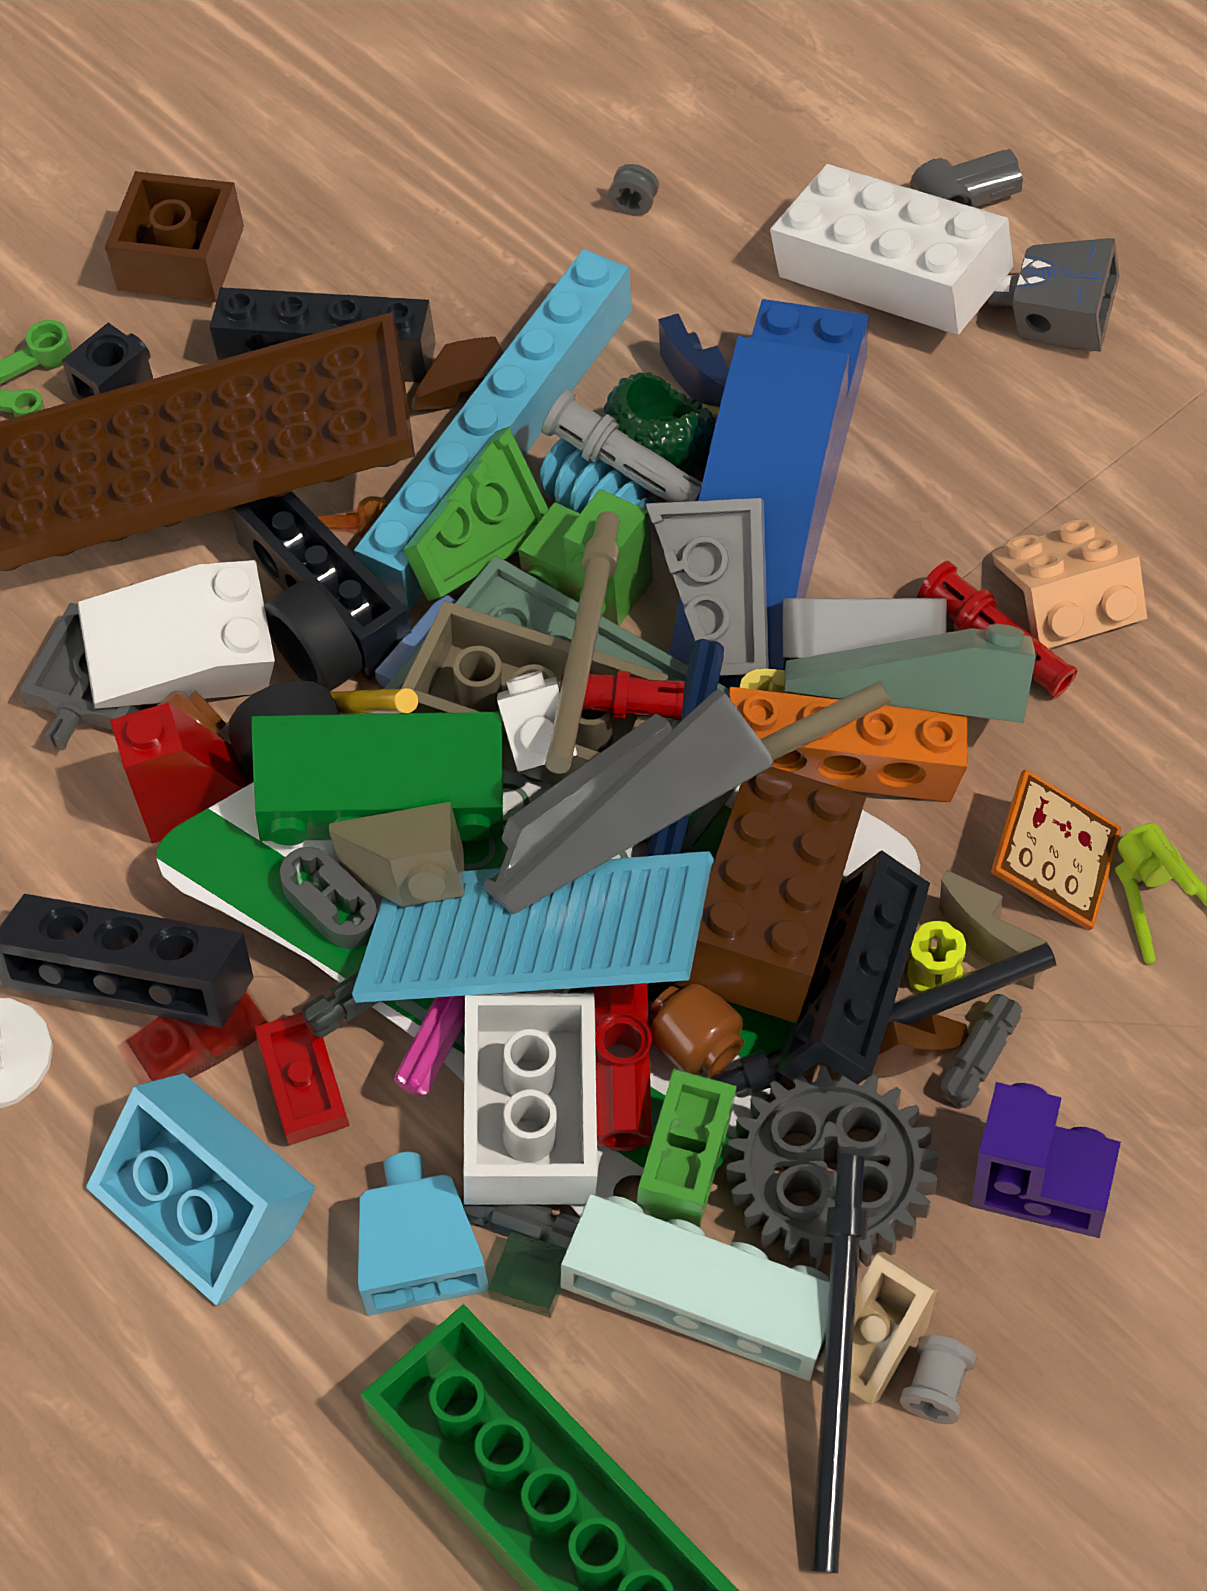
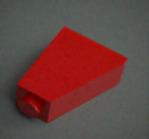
(174, 766)

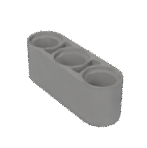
(844, 624)

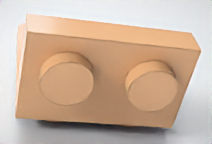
(1074, 581)

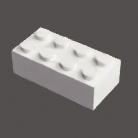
(893, 248)

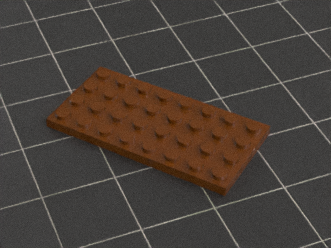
(202, 441)

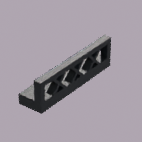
(857, 971)

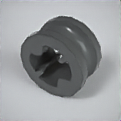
(633, 189)

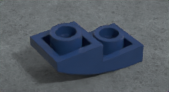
(696, 370)

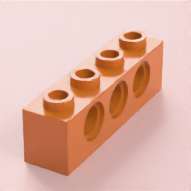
(880, 753)

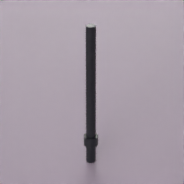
(759, 1070)
(846, 1227)

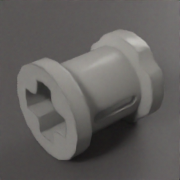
(938, 1379)

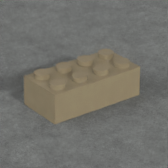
(475, 654)

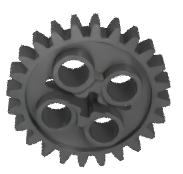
(826, 1114)

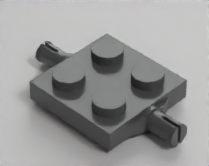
(62, 684)

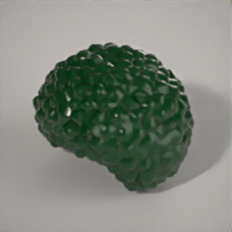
(662, 419)

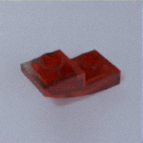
(179, 1047)

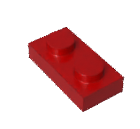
(301, 1079)

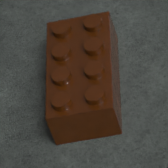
(774, 890)

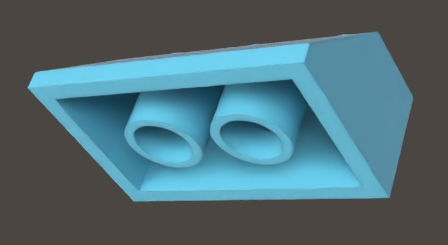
(198, 1185)

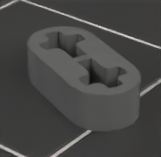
(319, 906)

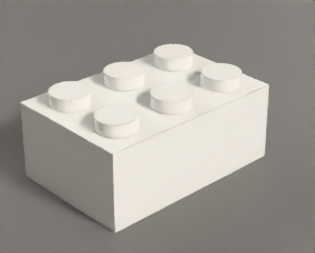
(529, 1099)

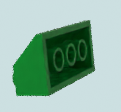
(375, 764)

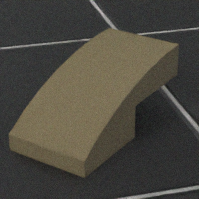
(977, 916)

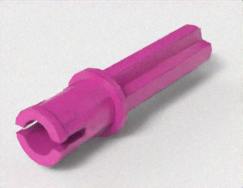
(431, 1045)

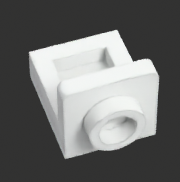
(529, 717)

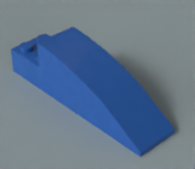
(783, 443)

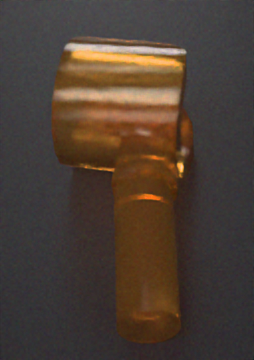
(367, 513)

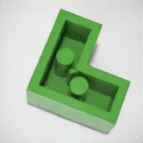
(558, 543)

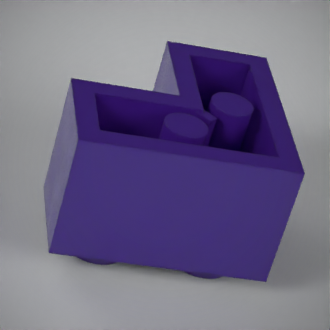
(1042, 1169)

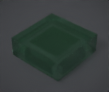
(528, 1274)

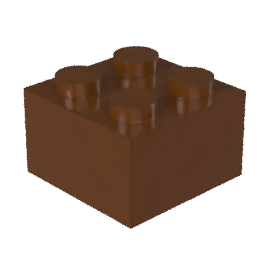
(175, 236)

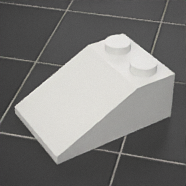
(178, 634)

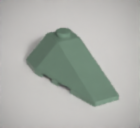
(947, 672)

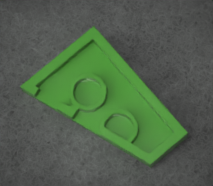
(480, 517)

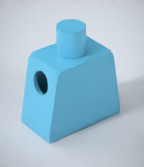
(415, 1241)

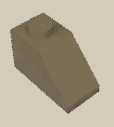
(404, 853)

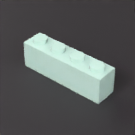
(698, 1285)

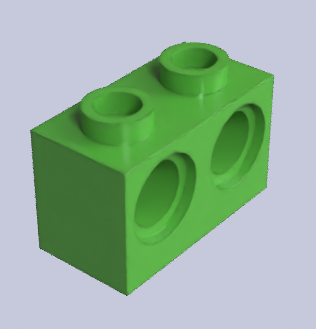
(686, 1148)

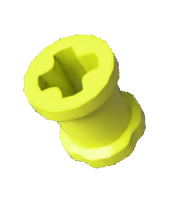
(949, 952)

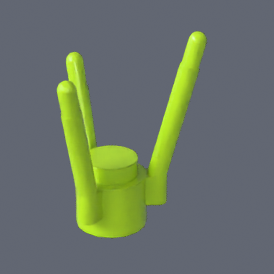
(1155, 861)

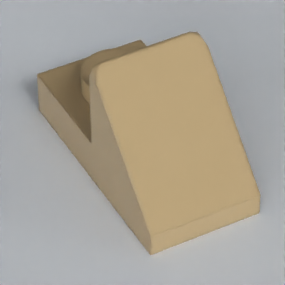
(890, 1314)

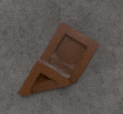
(456, 369)
(918, 1044)

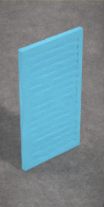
(607, 928)

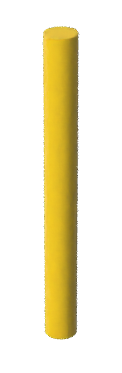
(376, 701)

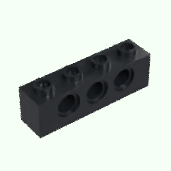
(262, 318)
(299, 546)
(124, 960)

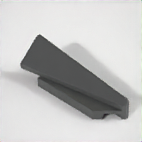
(625, 798)

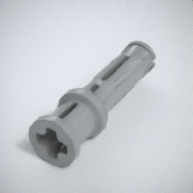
(602, 440)

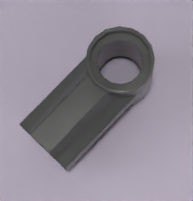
(971, 181)

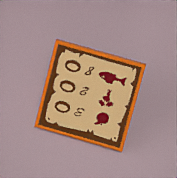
(1056, 850)

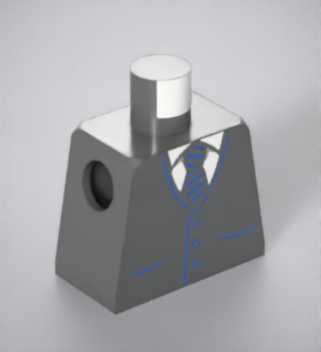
(1063, 292)

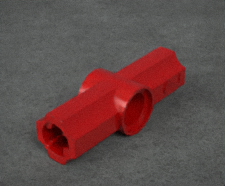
(623, 1083)

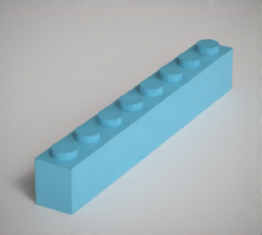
(517, 393)

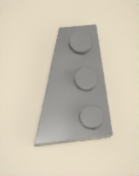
(720, 573)

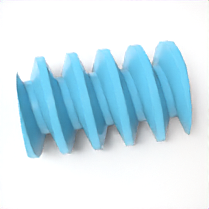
(576, 480)

